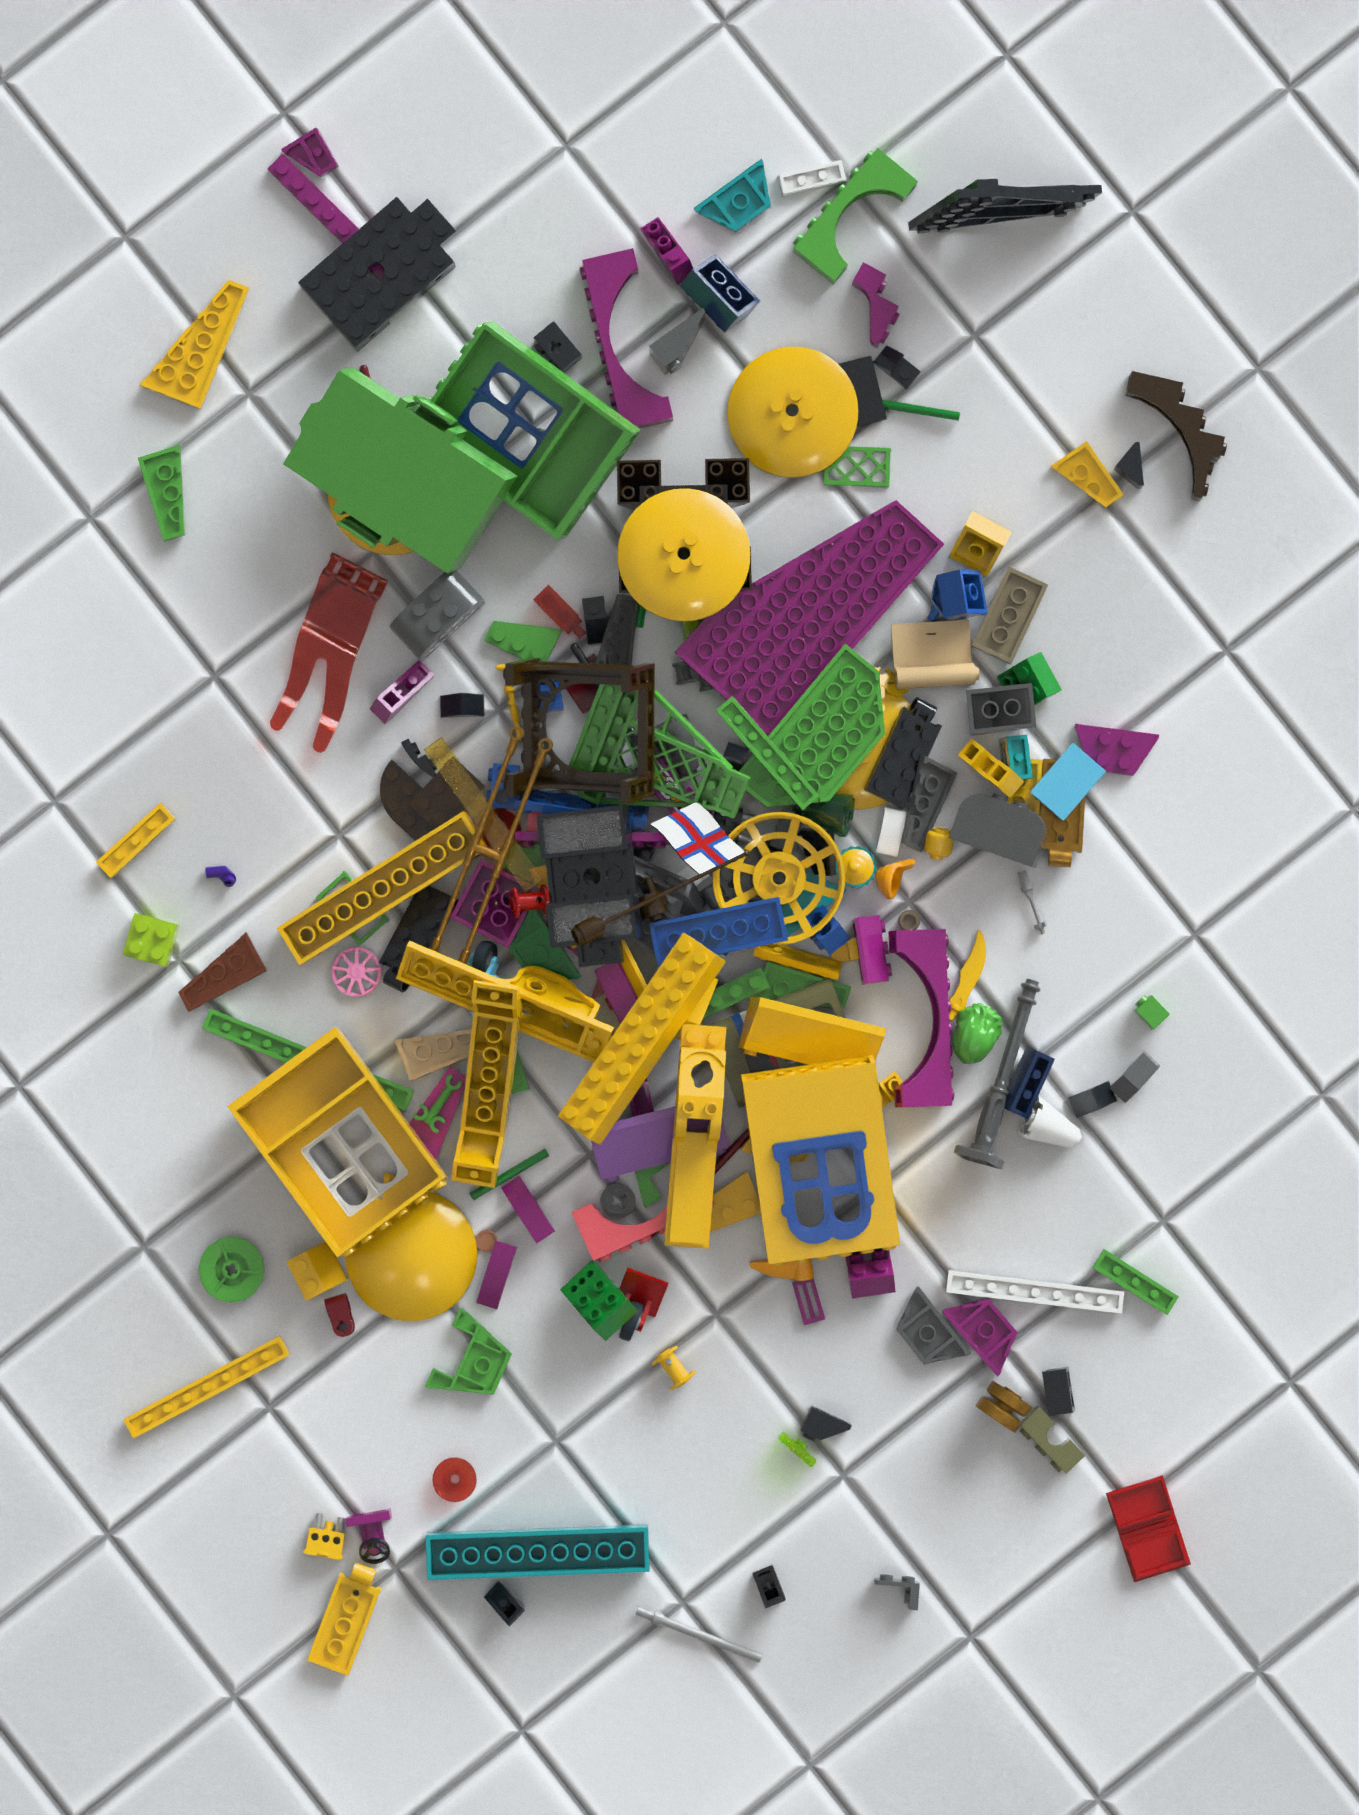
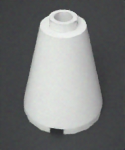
(1049, 1126)

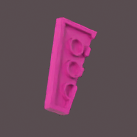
(431, 1139)

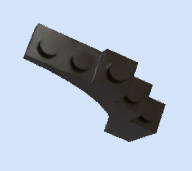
(1187, 420)

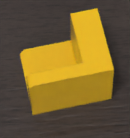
(846, 952)

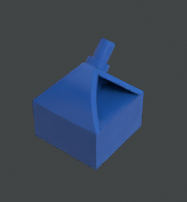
(958, 595)

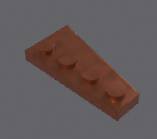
(228, 971)

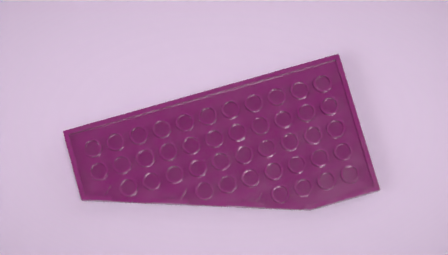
(800, 615)

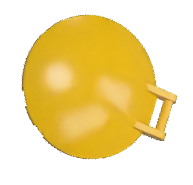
(417, 1262)

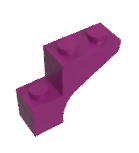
(882, 311)

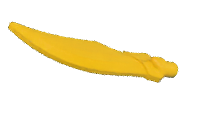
(968, 976)

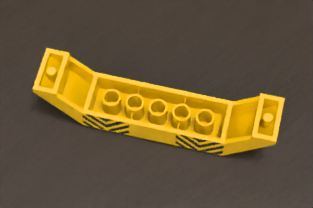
(488, 1083)

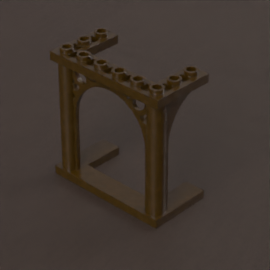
(531, 673)

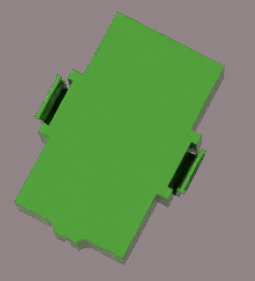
(399, 470)

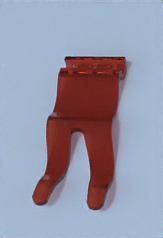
(332, 633)

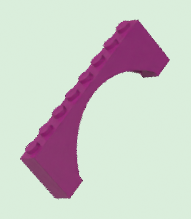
(605, 280)
(928, 958)

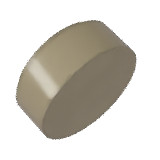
(909, 920)

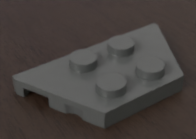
(928, 1331)

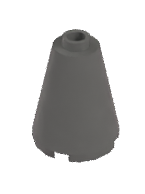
(679, 731)

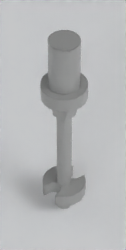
(1028, 888)

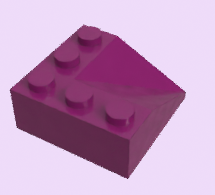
(497, 918)

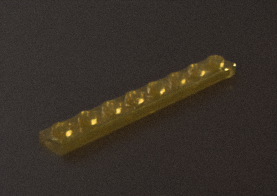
(475, 805)

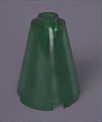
(832, 814)

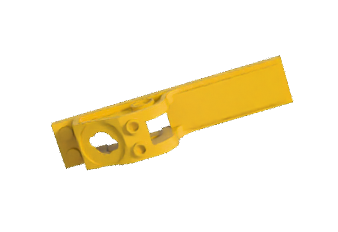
(549, 1005)
(693, 1151)

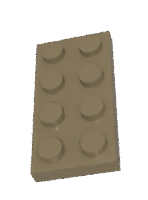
(1009, 615)

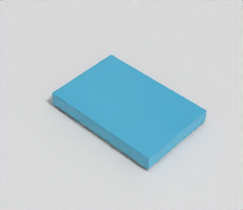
(1067, 781)

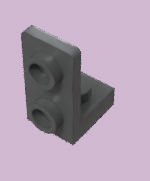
(911, 1596)

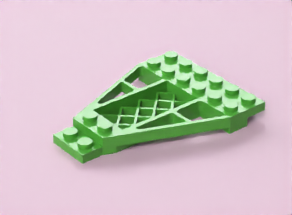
(608, 731)

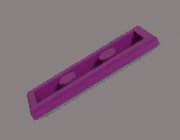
(616, 988)

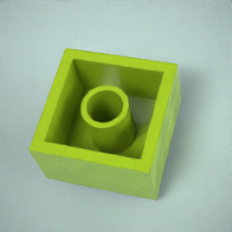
(151, 940)

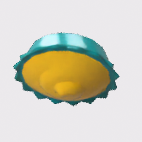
(858, 866)

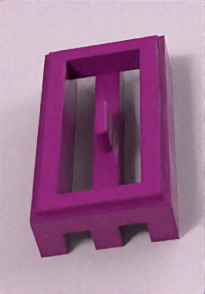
(813, 1319)

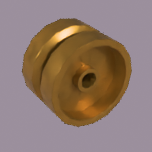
(1004, 1405)

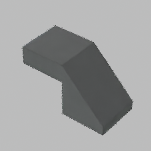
(1135, 1077)

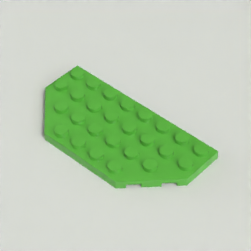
(825, 730)

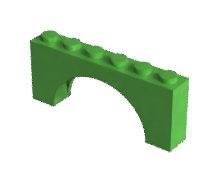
(876, 176)

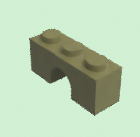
(1064, 1455)

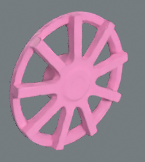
(356, 971)

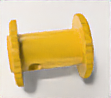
(674, 1370)

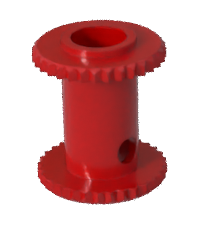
(527, 901)

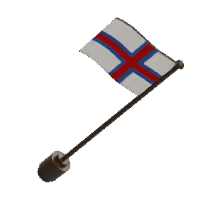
(697, 842)

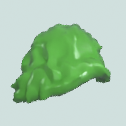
(976, 1033)

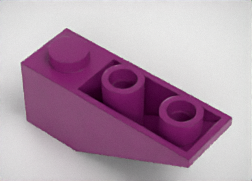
(667, 250)

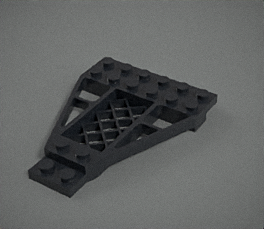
(992, 203)

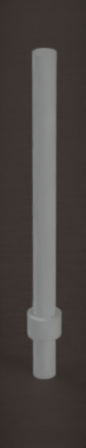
(658, 1618)

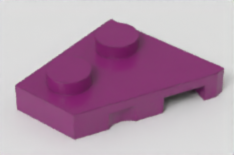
(312, 153)

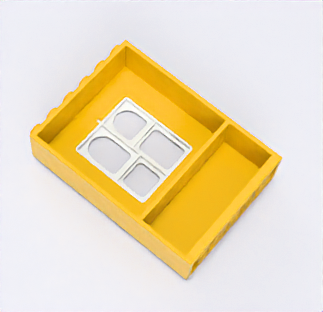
(311, 1101)

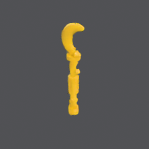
(513, 708)

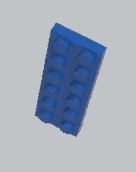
(555, 802)
(723, 928)

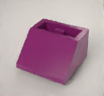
(870, 1273)

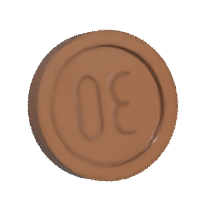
(485, 1240)

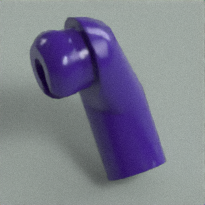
(222, 873)

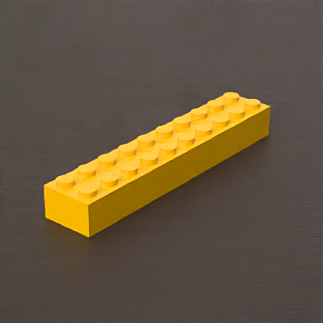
(379, 889)
(641, 1038)

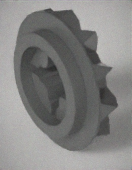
(607, 1199)

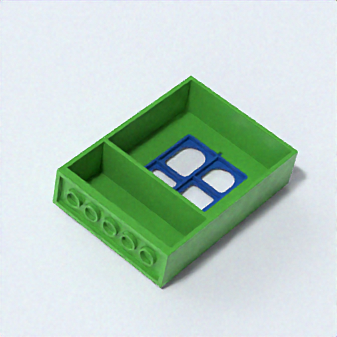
(569, 456)

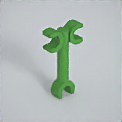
(430, 1115)

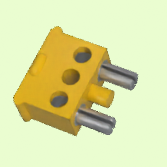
(322, 1548)

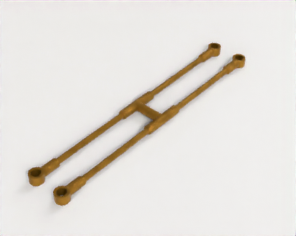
(475, 846)

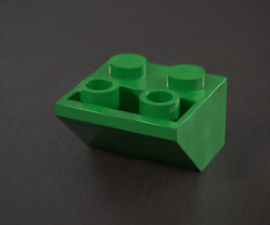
(1034, 671)

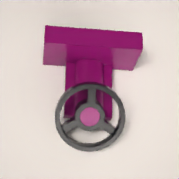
(371, 1534)

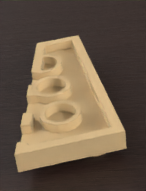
(433, 1052)

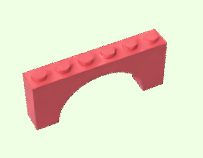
(606, 1237)

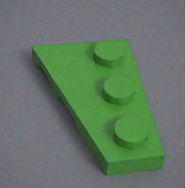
(523, 640)

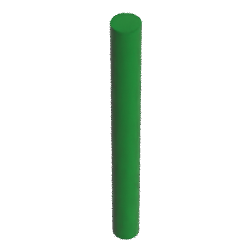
(922, 410)
(511, 1173)

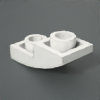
(891, 831)

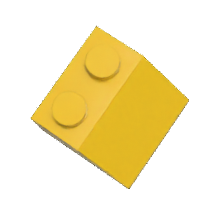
(979, 544)
(316, 1270)

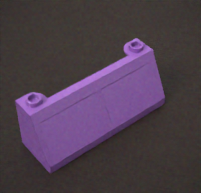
(644, 1143)

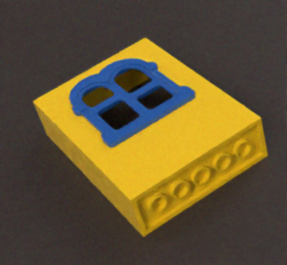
(815, 1112)

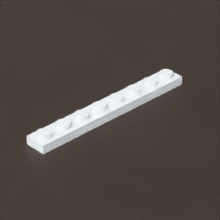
(1034, 1291)

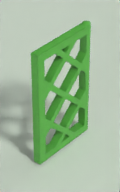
(845, 481)

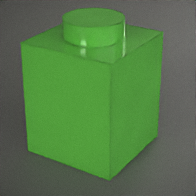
(1151, 1011)

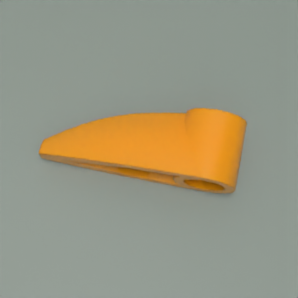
(791, 1270)

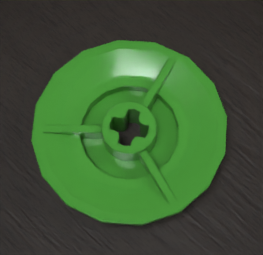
(216, 1277)

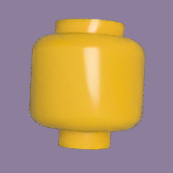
(938, 843)

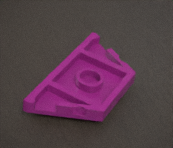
(1116, 749)
(984, 1330)

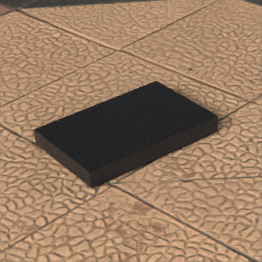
(867, 390)

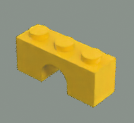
(990, 768)

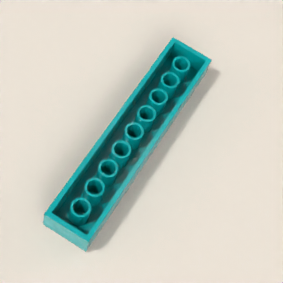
(537, 1552)

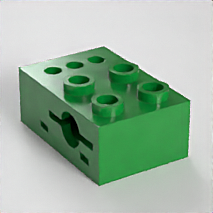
(599, 1300)

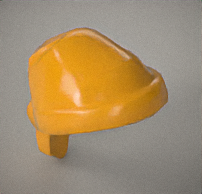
(889, 877)

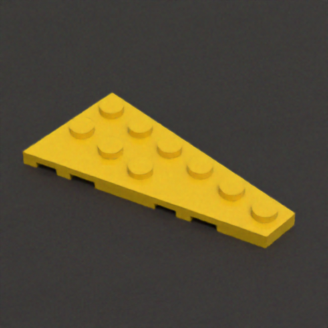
(196, 355)

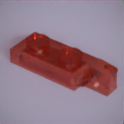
(559, 611)

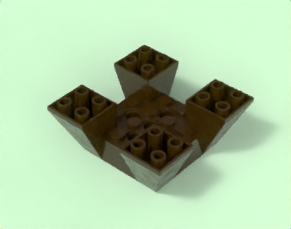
(724, 479)

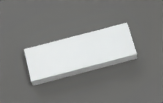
(812, 178)

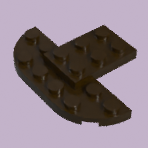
(419, 808)

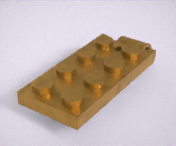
(1070, 829)

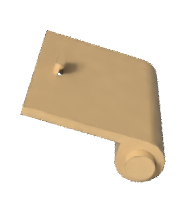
(932, 659)

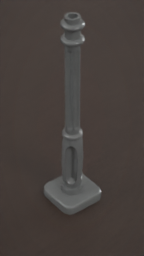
(994, 1106)

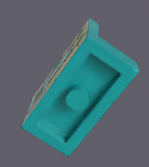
(1016, 755)

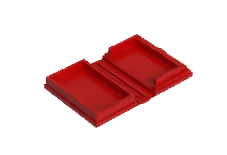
(1148, 1528)

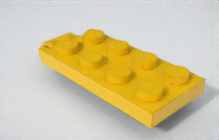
(345, 1620)

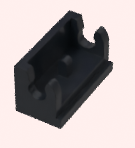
(1058, 1391)

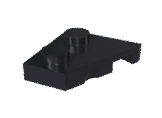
(819, 843)

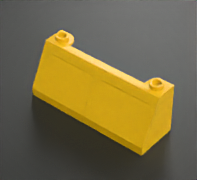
(805, 1034)

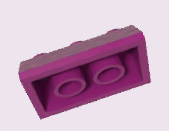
(872, 949)

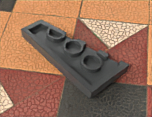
(927, 798)

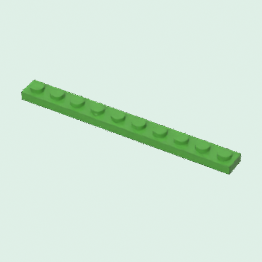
(282, 1048)

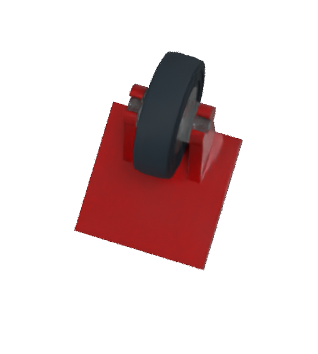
(645, 1294)

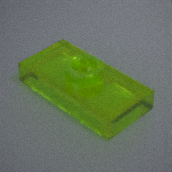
(798, 1448)

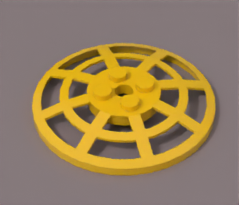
(790, 866)

